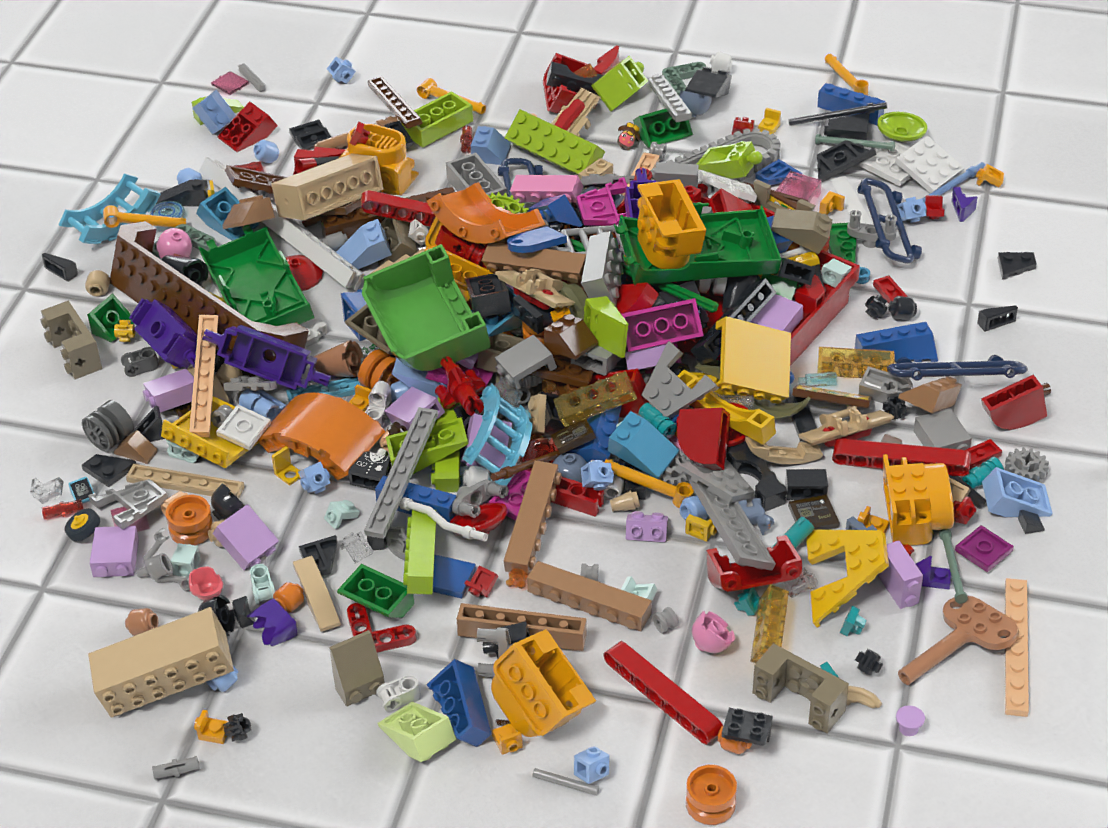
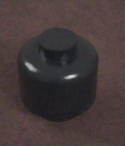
(902, 308)

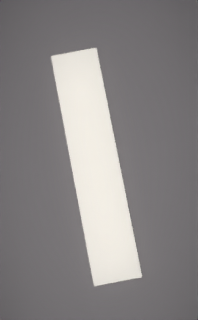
(851, 201)

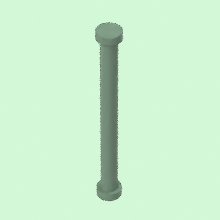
(871, 144)
(960, 596)

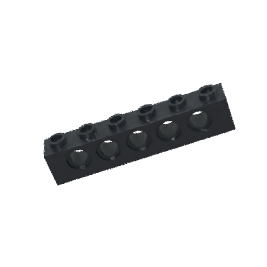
(744, 309)

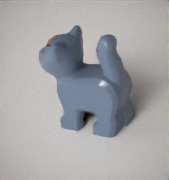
(757, 515)

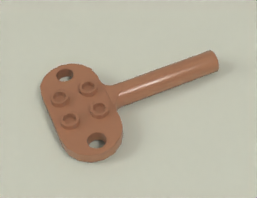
(971, 623)

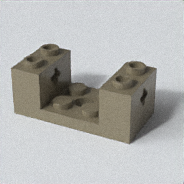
(67, 330)
(784, 669)

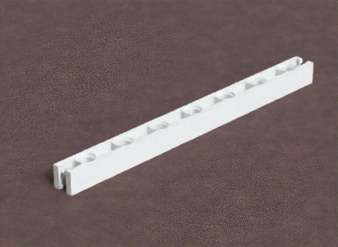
(291, 231)

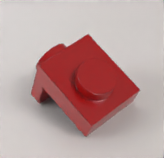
(934, 206)
(963, 510)
(481, 582)

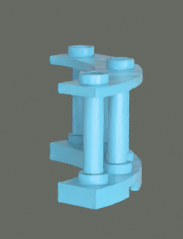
(85, 219)
(520, 435)

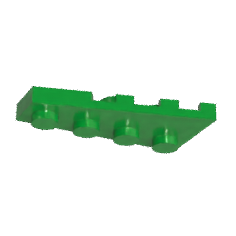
(841, 243)

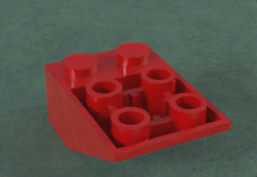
(247, 128)

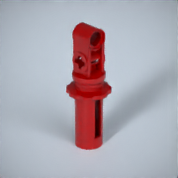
(469, 250)

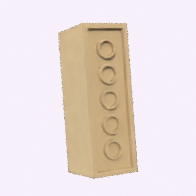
(326, 186)
(160, 662)

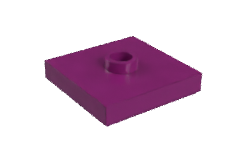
(984, 548)

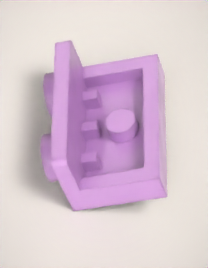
(646, 527)

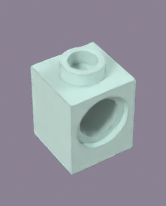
(834, 272)
(185, 559)

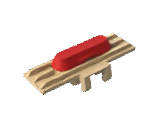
(574, 115)
(536, 288)
(834, 428)

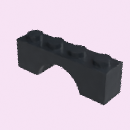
(562, 75)
(768, 487)

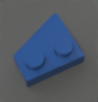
(775, 172)

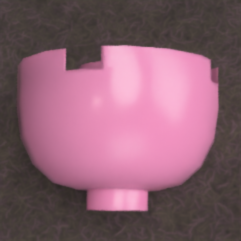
(174, 241)
(711, 633)

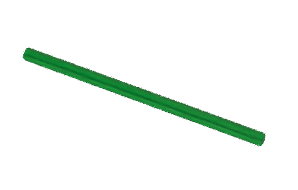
(667, 287)

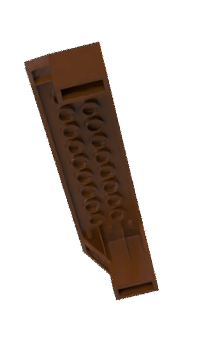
(145, 276)

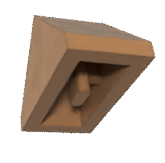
(136, 448)

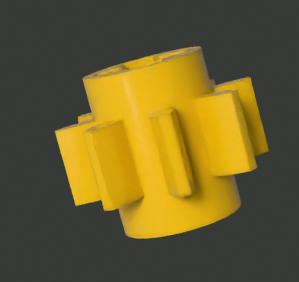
(124, 331)

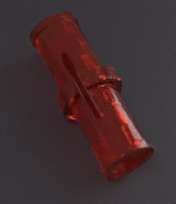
(466, 139)
(62, 509)

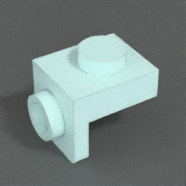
(340, 510)
(644, 590)

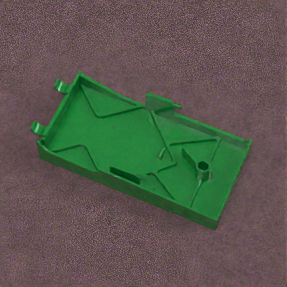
(732, 247)
(256, 279)

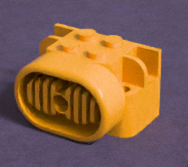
(391, 152)
(668, 224)
(917, 500)
(538, 686)

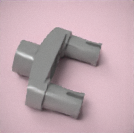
(867, 231)
(471, 497)
(501, 638)

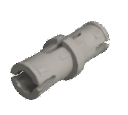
(175, 768)

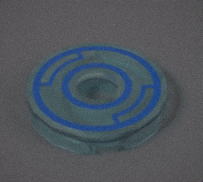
(171, 208)

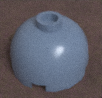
(695, 102)
(570, 465)

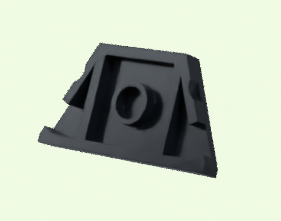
(840, 158)

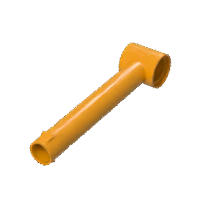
(859, 86)
(430, 87)
(120, 217)
(677, 492)

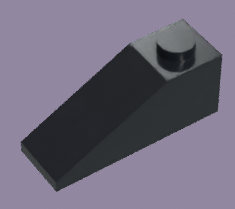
(187, 193)

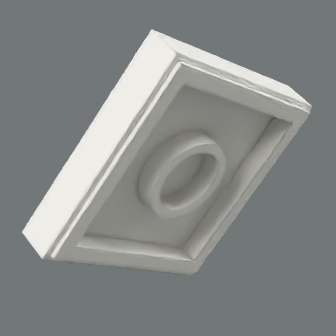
(243, 427)

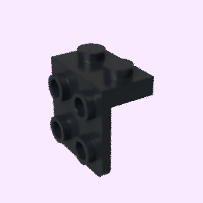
(532, 315)
(747, 726)

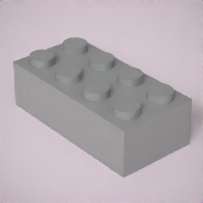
(470, 170)
(603, 267)

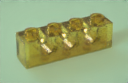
(852, 362)
(603, 402)
(769, 621)

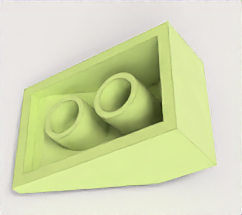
(418, 730)

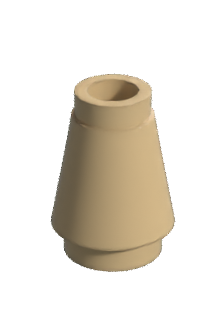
(625, 502)

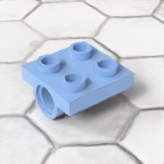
(261, 403)

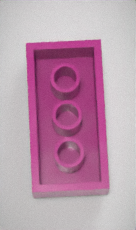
(662, 324)

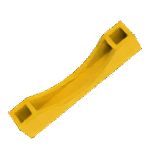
(752, 423)

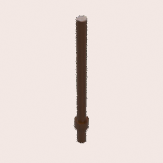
(508, 472)

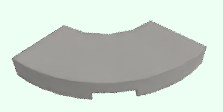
(396, 541)

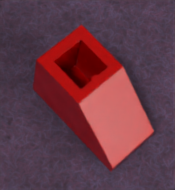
(810, 295)

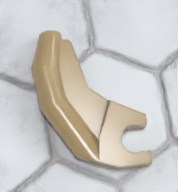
(863, 696)

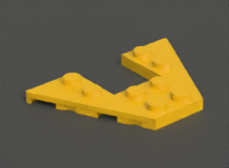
(865, 559)

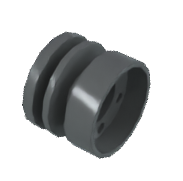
(107, 425)

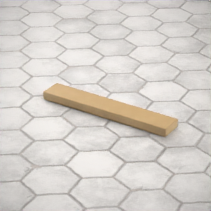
(182, 481)

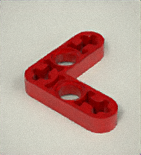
(398, 631)

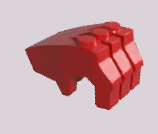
(739, 125)

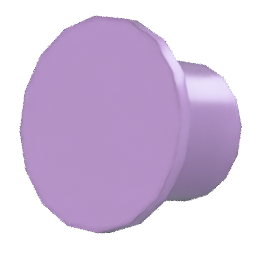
(910, 720)

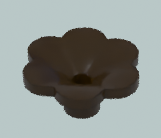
(396, 428)

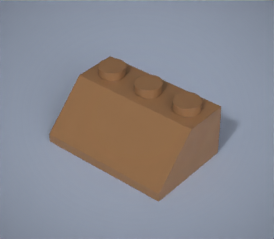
(249, 211)
(934, 395)

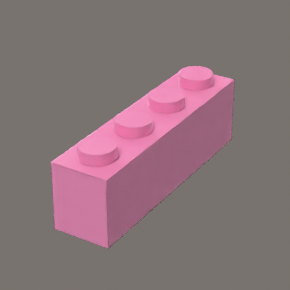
(538, 187)

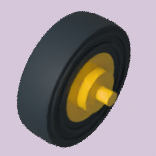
(82, 524)

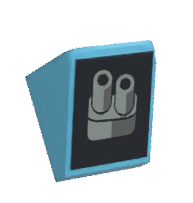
(81, 489)

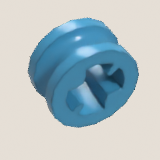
(864, 275)

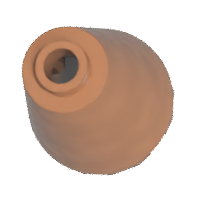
(340, 360)

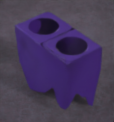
(276, 623)

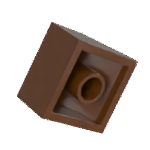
(569, 337)

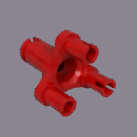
(461, 388)

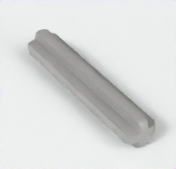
(251, 77)

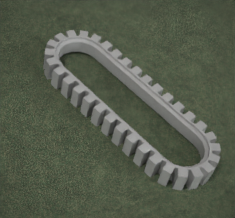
(763, 139)

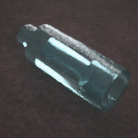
(819, 379)

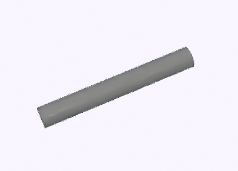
(565, 781)

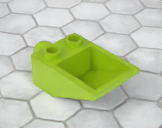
(620, 82)
(730, 160)
(606, 324)

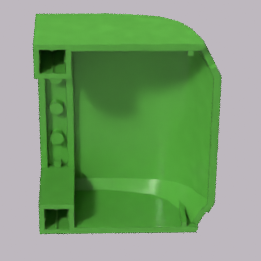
(424, 311)

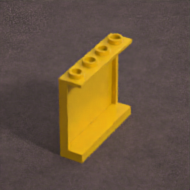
(754, 360)
(211, 448)

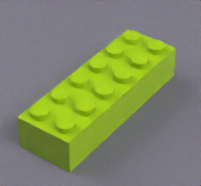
(552, 143)

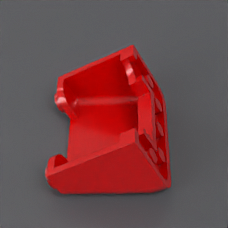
(560, 96)
(736, 577)

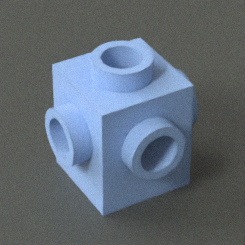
(341, 70)
(912, 209)
(597, 475)
(314, 478)
(591, 764)

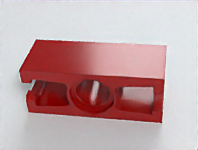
(579, 498)

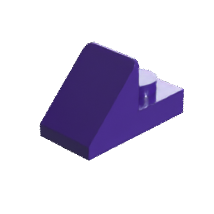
(963, 205)
(934, 576)

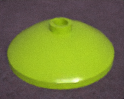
(902, 126)

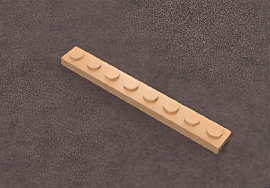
(203, 378)
(1017, 655)

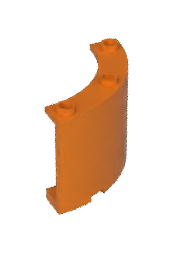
(477, 219)
(324, 429)

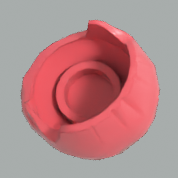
(205, 583)

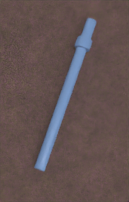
(970, 173)

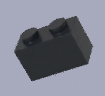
(805, 483)

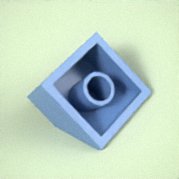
(214, 112)
(490, 145)

